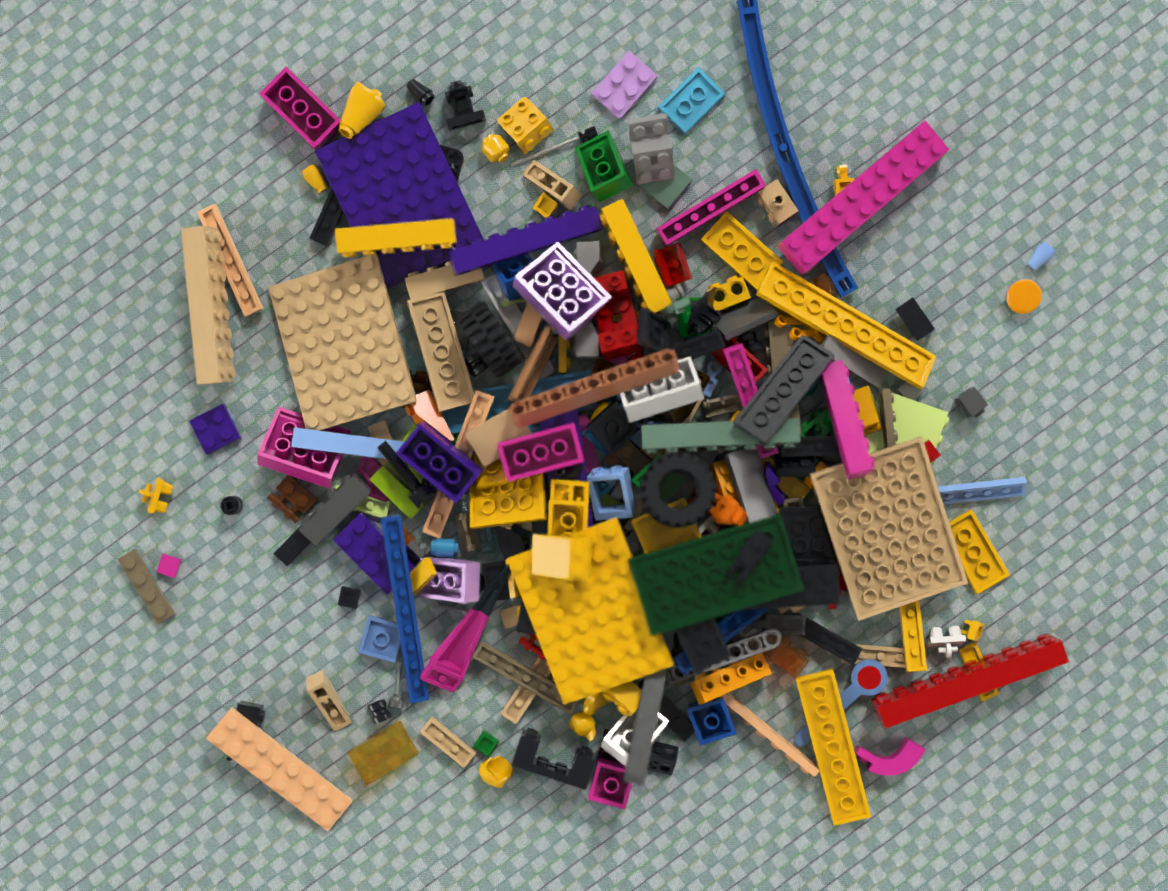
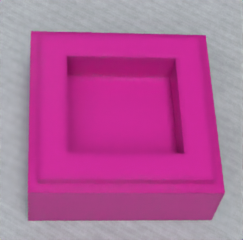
(169, 565)

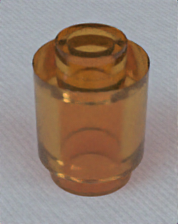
(825, 283)

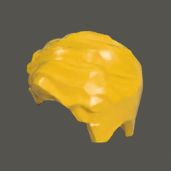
(496, 771)

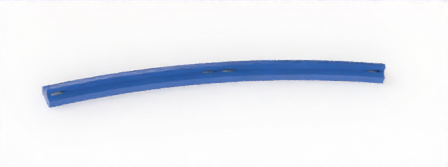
(776, 125)

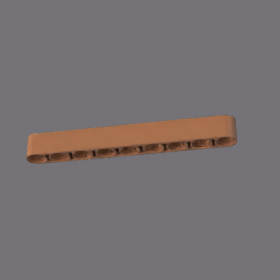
(594, 388)

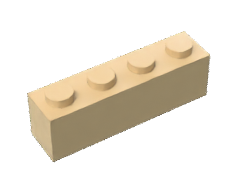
(440, 280)

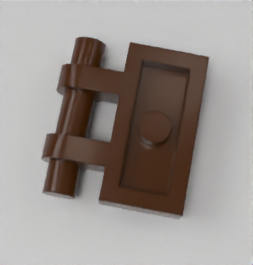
(296, 494)

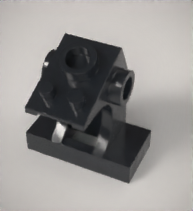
(459, 91)

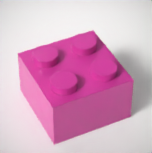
(608, 784)

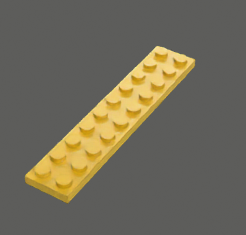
(846, 325)

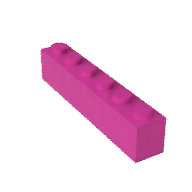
(710, 208)
(846, 421)

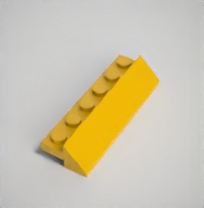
(568, 506)

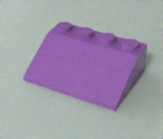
(561, 291)

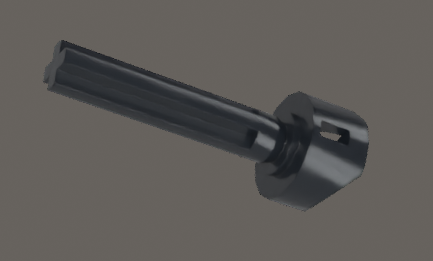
(419, 490)

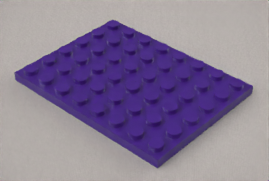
(398, 176)

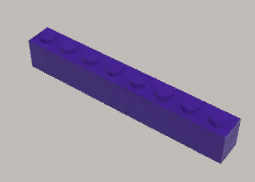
(524, 241)

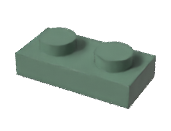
(674, 309)

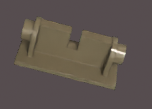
(722, 405)
(468, 537)

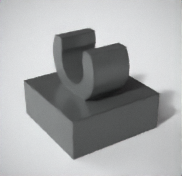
(414, 552)

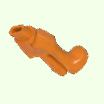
(726, 510)

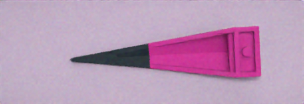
(453, 656)

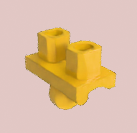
(154, 504)

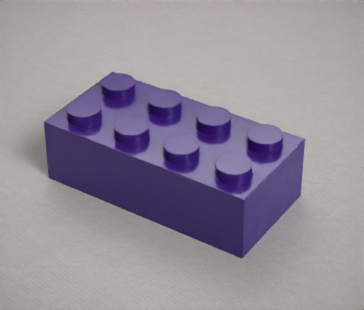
(439, 461)
(366, 547)

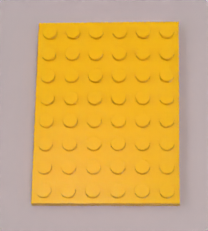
(594, 626)

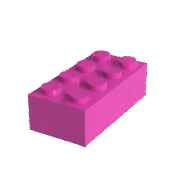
(301, 109)
(540, 451)

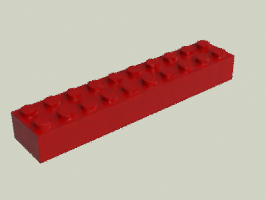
(969, 680)

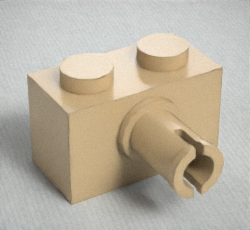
(776, 203)

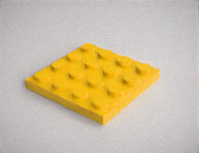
(508, 503)

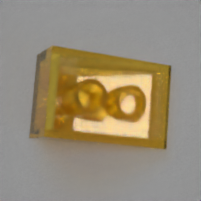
(382, 752)

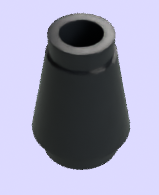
(420, 92)

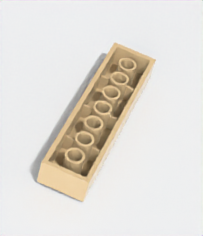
(208, 305)

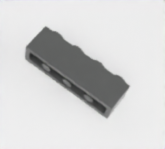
(334, 509)

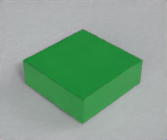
(486, 743)

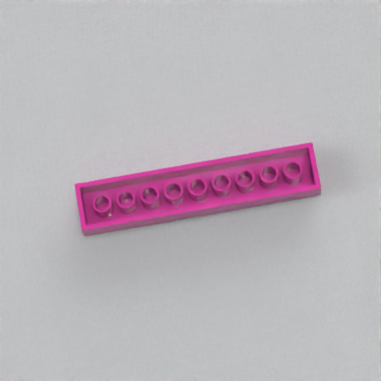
(862, 198)

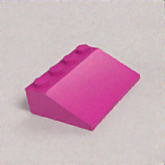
(305, 464)

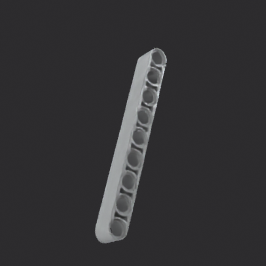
(742, 644)

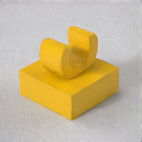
(975, 630)

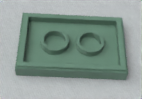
(664, 191)

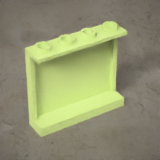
(912, 421)

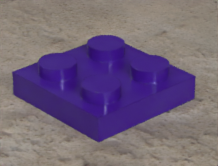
(215, 429)

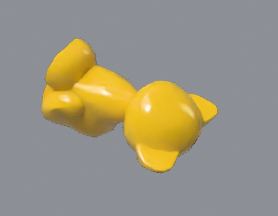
(582, 722)

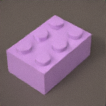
(454, 581)

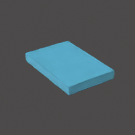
(691, 100)

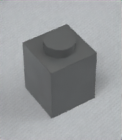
(971, 402)

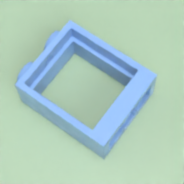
(611, 511)

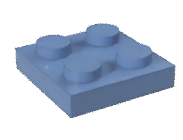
(380, 639)

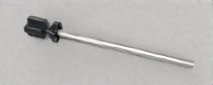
(589, 134)

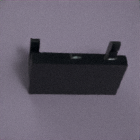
(915, 319)

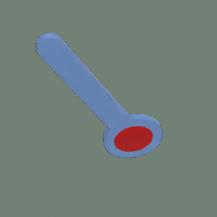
(867, 679)

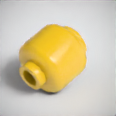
(495, 148)

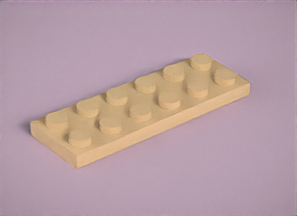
(441, 351)

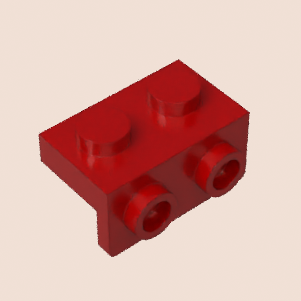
(672, 265)

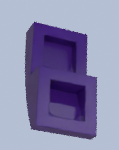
(773, 480)

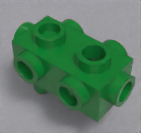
(819, 425)

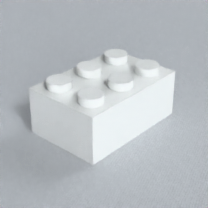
(619, 738)

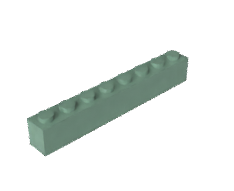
(712, 436)

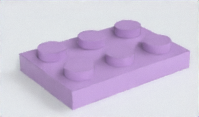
(624, 85)

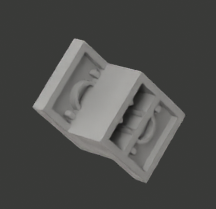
(651, 148)

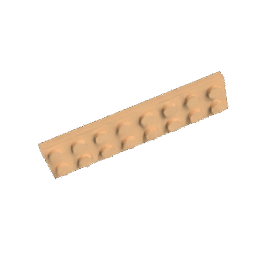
(279, 769)

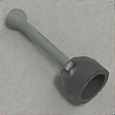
(396, 699)

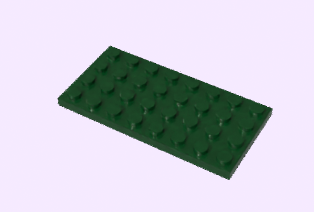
(690, 582)

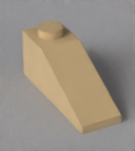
(552, 184)
(327, 700)

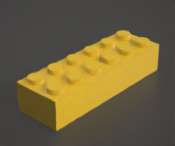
(396, 236)
(635, 256)

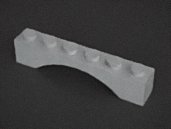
(590, 257)

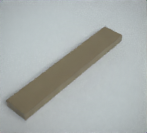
(522, 675)

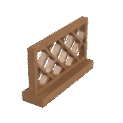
(534, 366)

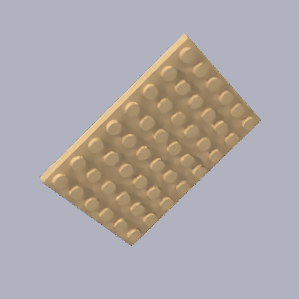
(342, 343)
(890, 530)

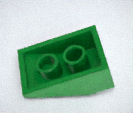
(603, 166)

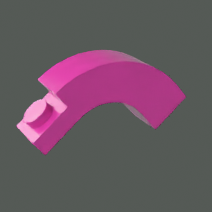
(896, 763)

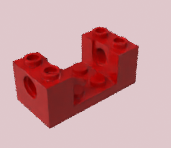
(622, 337)

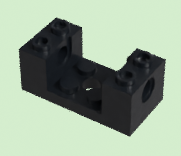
(577, 775)

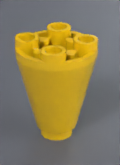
(360, 110)

